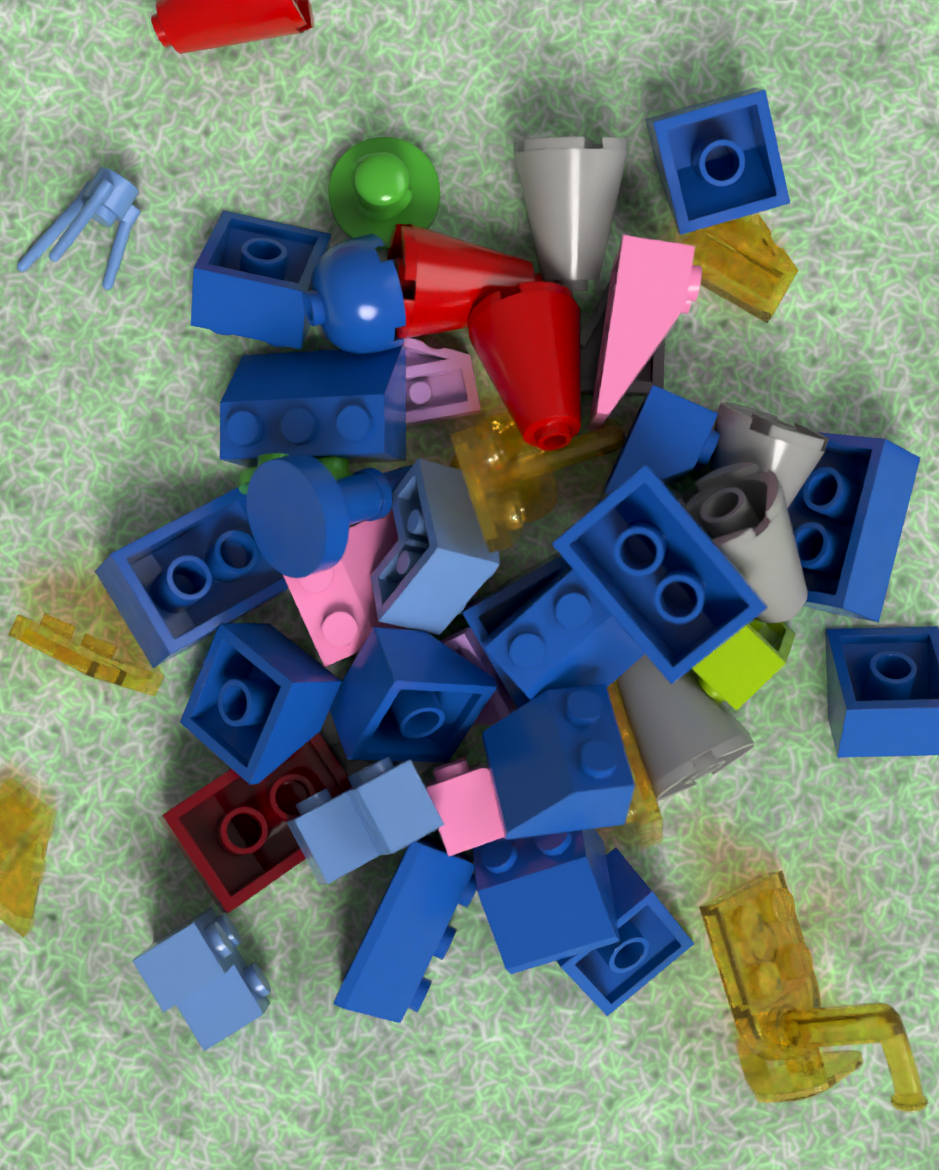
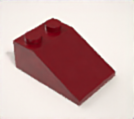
(239, 831)

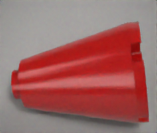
(222, 23)
(448, 278)
(533, 359)

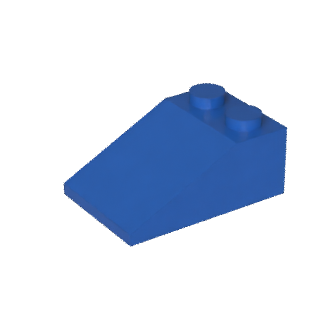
(190, 578)

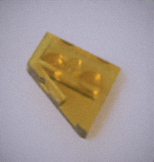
(743, 264)
(88, 655)
(24, 840)

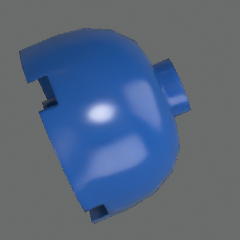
(356, 297)

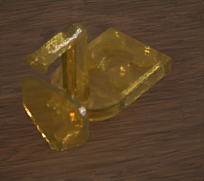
(516, 480)
(779, 1003)

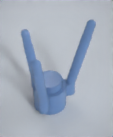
(102, 199)

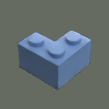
(438, 551)
(370, 819)
(205, 977)

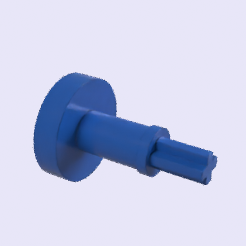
(305, 514)

